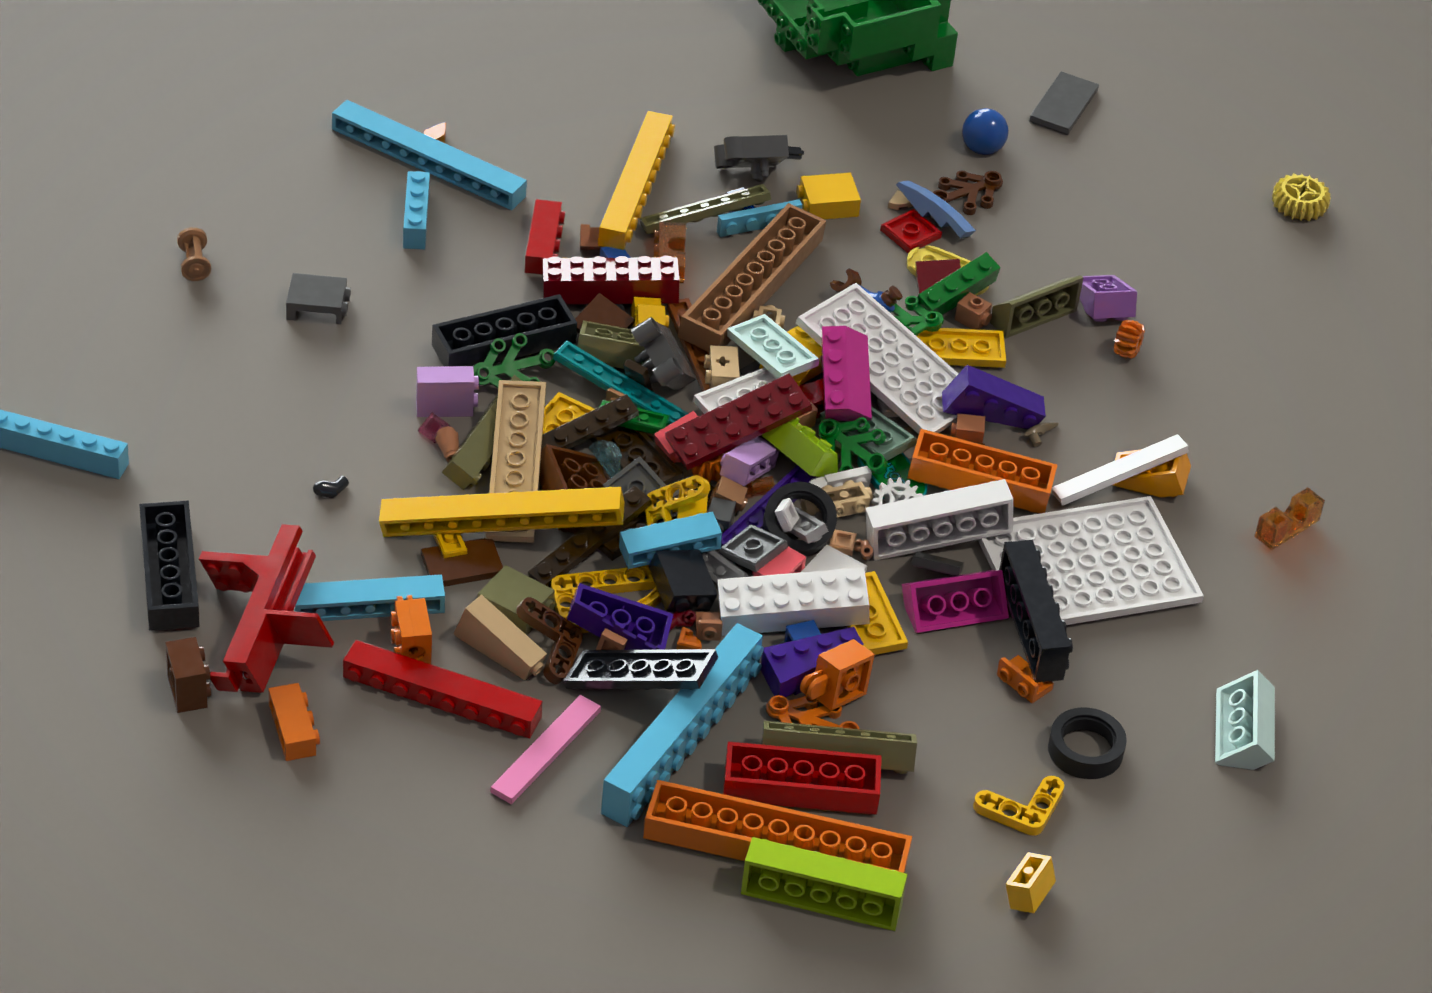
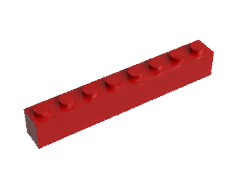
(442, 689)

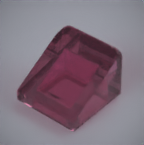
(431, 426)

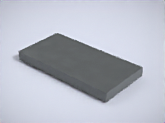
(1064, 103)

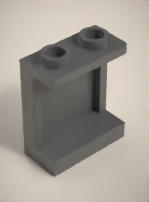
(317, 295)

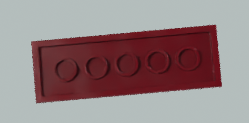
(738, 421)

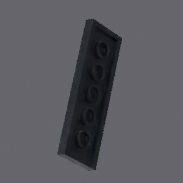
(641, 669)

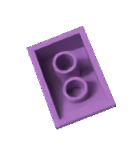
(1108, 298)

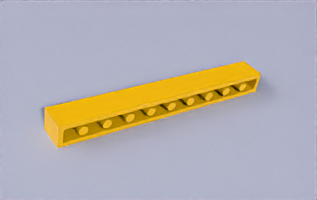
(636, 181)
(502, 511)

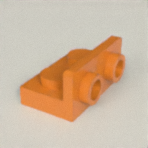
(1019, 676)

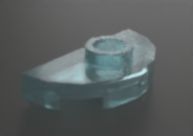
(608, 456)

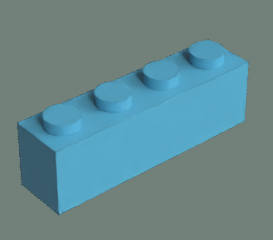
(416, 210)
(688, 533)

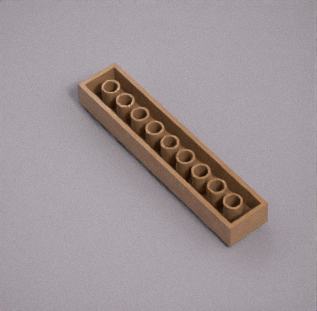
(752, 277)

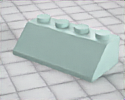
(1245, 722)

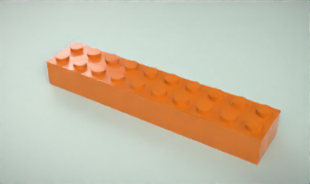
(727, 824)

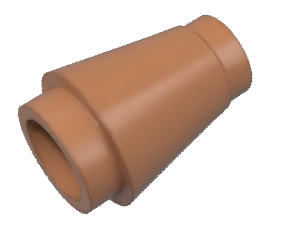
(447, 441)

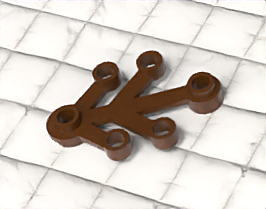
(990, 181)

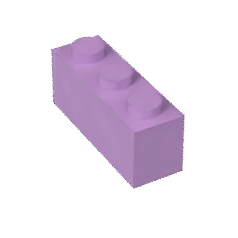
(749, 461)

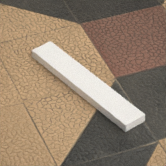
(1120, 470)

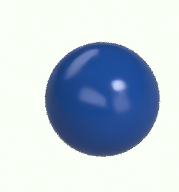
(985, 131)

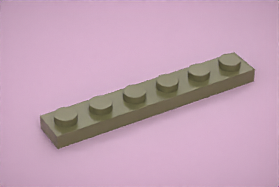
(711, 207)

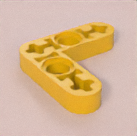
(663, 508)
(1028, 813)

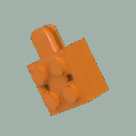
(412, 629)
(840, 675)

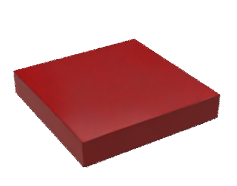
(910, 231)

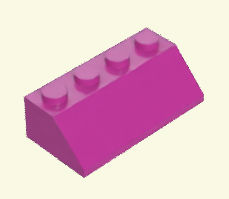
(845, 374)
(955, 600)

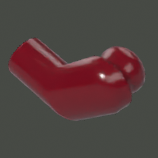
(683, 619)

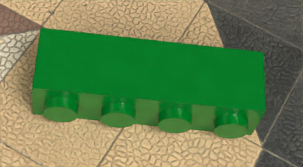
(953, 288)

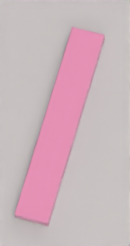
(545, 749)

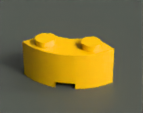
(644, 308)

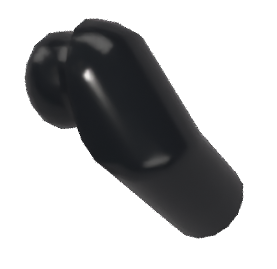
(330, 489)

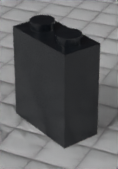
(683, 580)

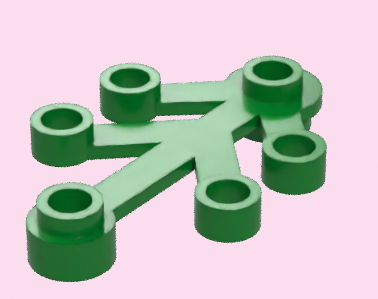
(926, 320)
(509, 366)
(850, 443)

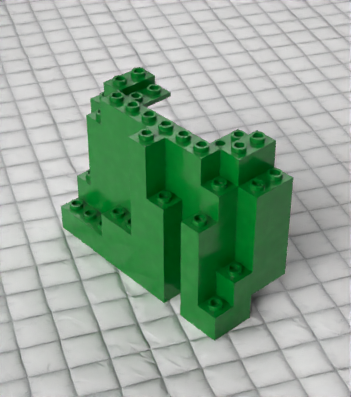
(866, 32)

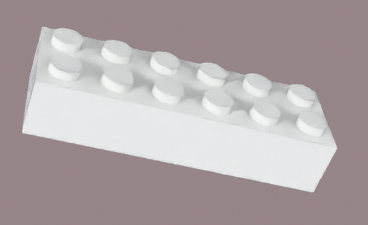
(939, 519)
(781, 600)

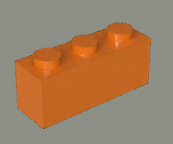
(293, 721)

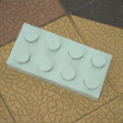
(772, 346)

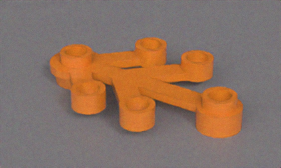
(784, 709)

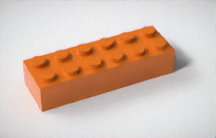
(961, 463)

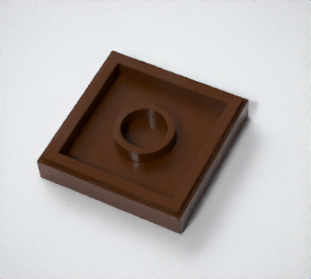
(604, 312)

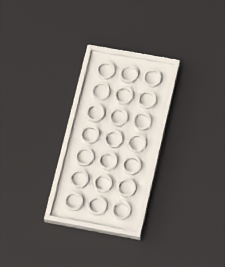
(900, 365)

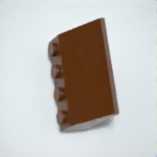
(569, 470)

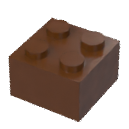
(187, 674)

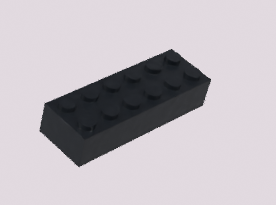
(468, 339)
(169, 565)
(1035, 611)

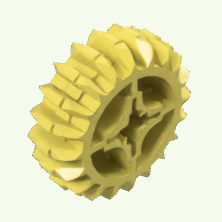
(1301, 197)

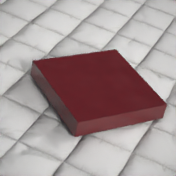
(933, 271)

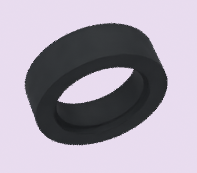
(808, 492)
(1085, 766)

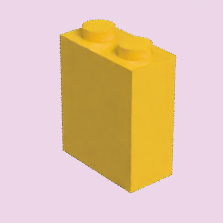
(829, 195)

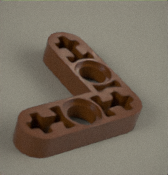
(561, 638)

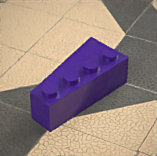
(994, 398)
(639, 623)
(790, 662)

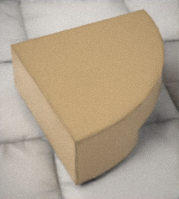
(899, 200)

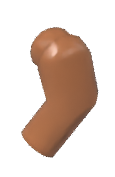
(863, 547)

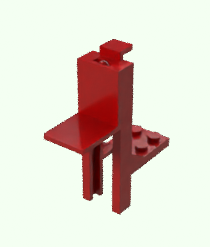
(269, 614)

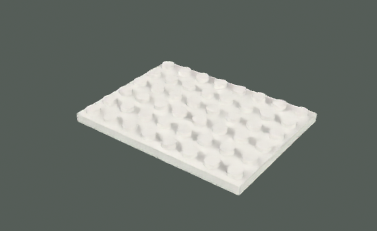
(1105, 559)

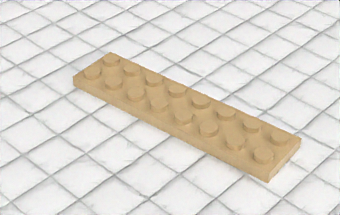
(517, 445)

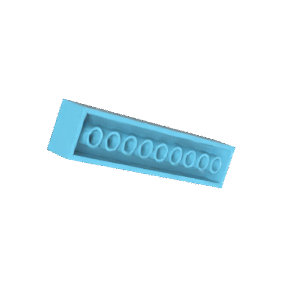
(681, 727)

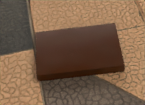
(478, 564)

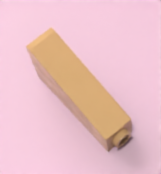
(499, 639)

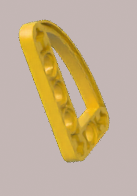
(597, 580)

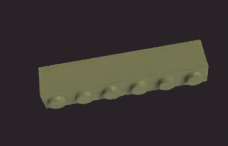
(475, 450)
(896, 749)

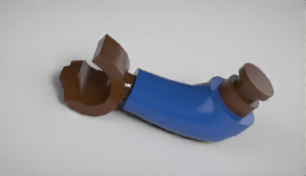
(886, 299)

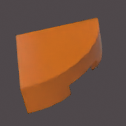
(688, 640)

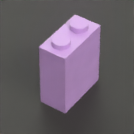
(446, 391)

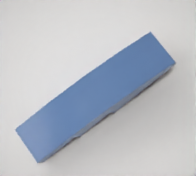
(931, 205)

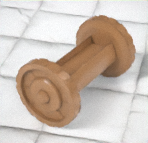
(192, 242)

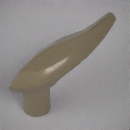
(1034, 432)

